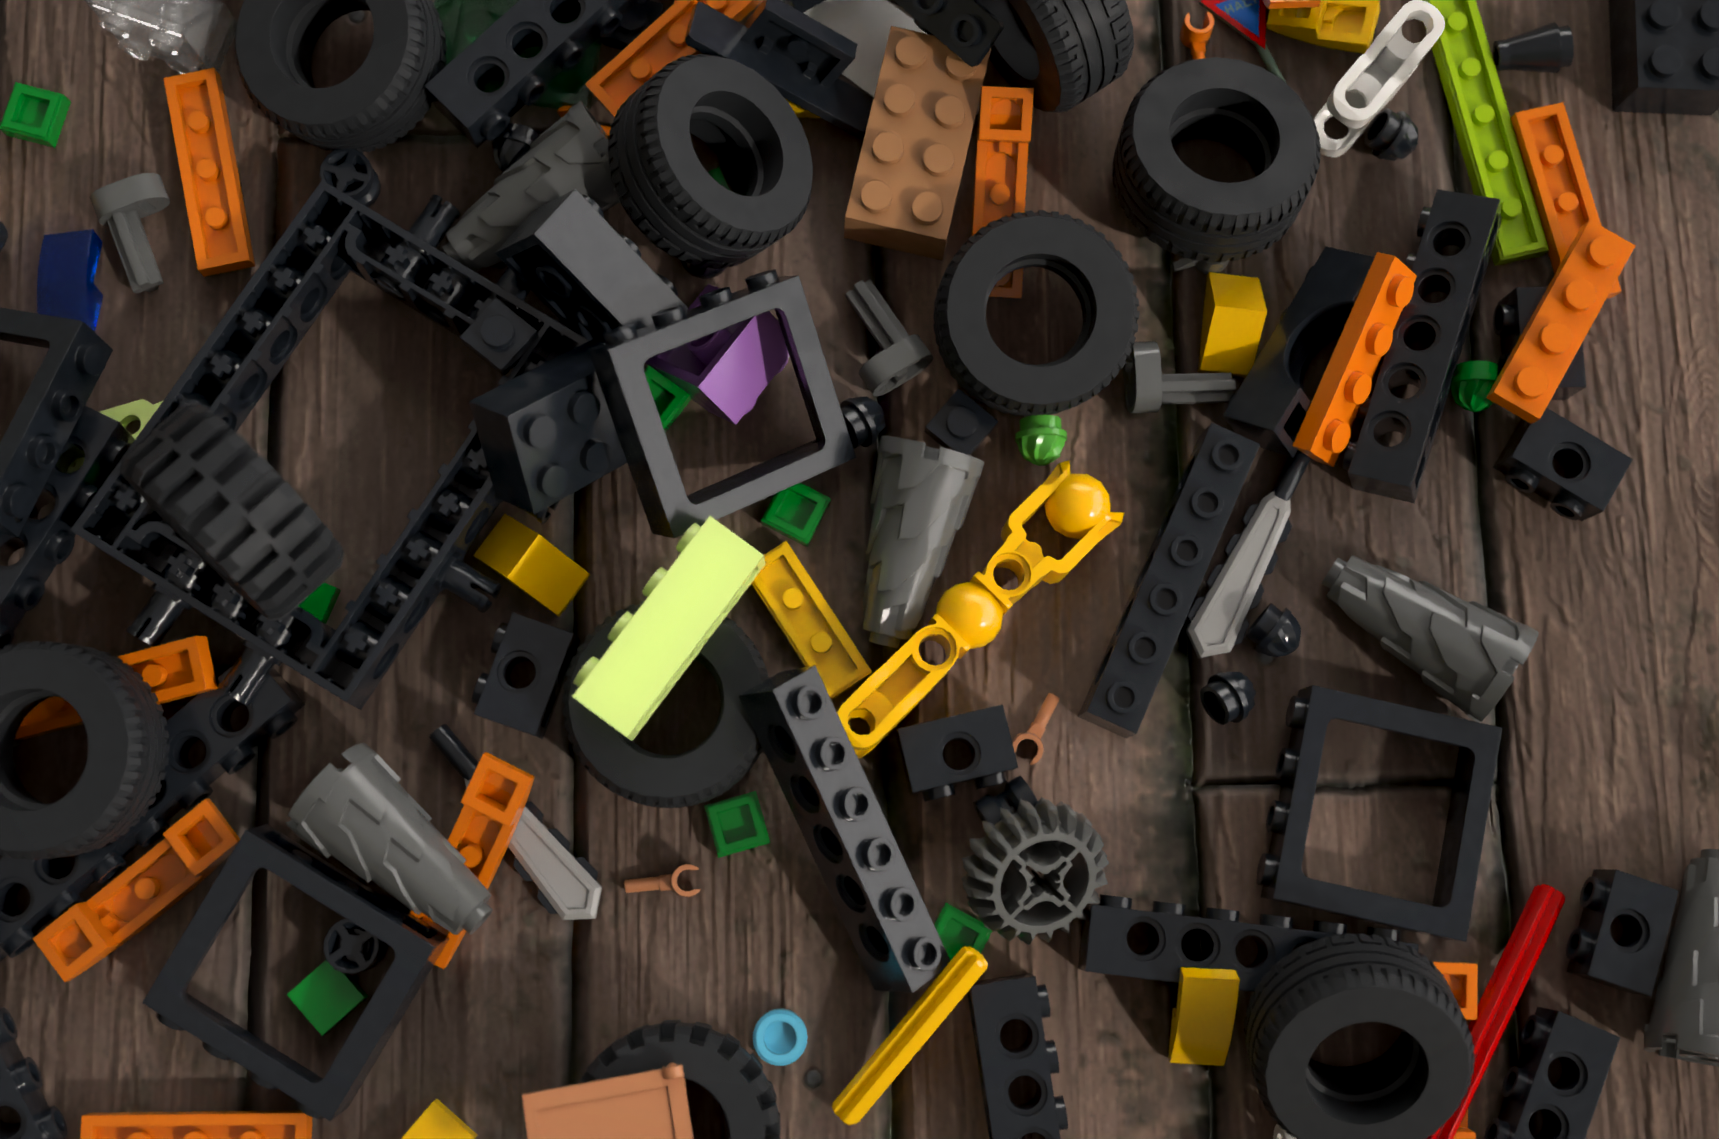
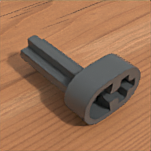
(120, 208)
(901, 354)
(1149, 388)

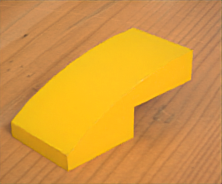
(1334, 24)
(1203, 1016)

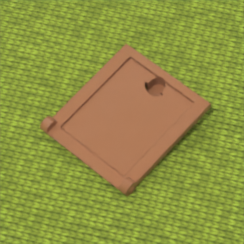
(618, 1107)

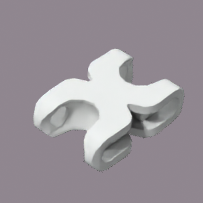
(1377, 76)

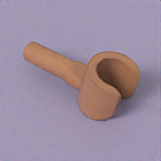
(1038, 726)
(662, 882)

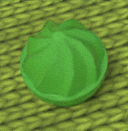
(1041, 438)

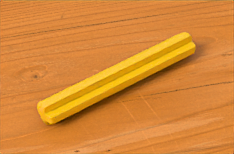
(909, 1035)

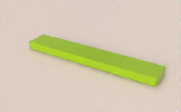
(1486, 130)

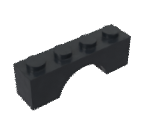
(1272, 396)

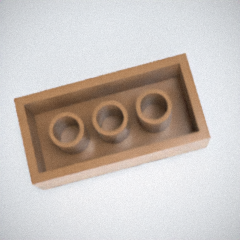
(914, 146)

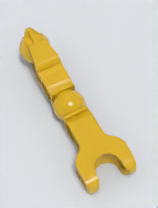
(973, 611)

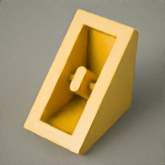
(1231, 324)
(532, 564)

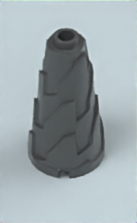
(561, 159)
(916, 509)
(1452, 643)
(387, 838)
(1687, 994)

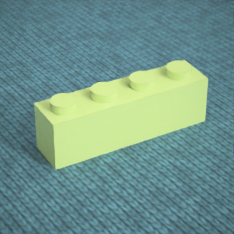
(669, 627)

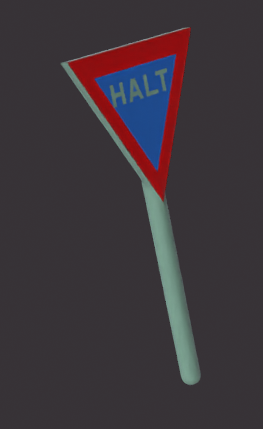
(1248, 20)

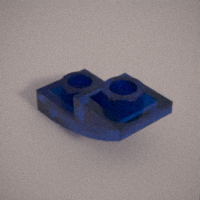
(67, 276)

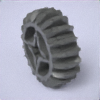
(1020, 900)

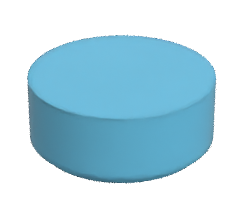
(780, 1037)

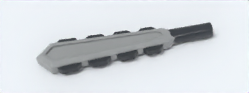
(1236, 585)
(541, 854)

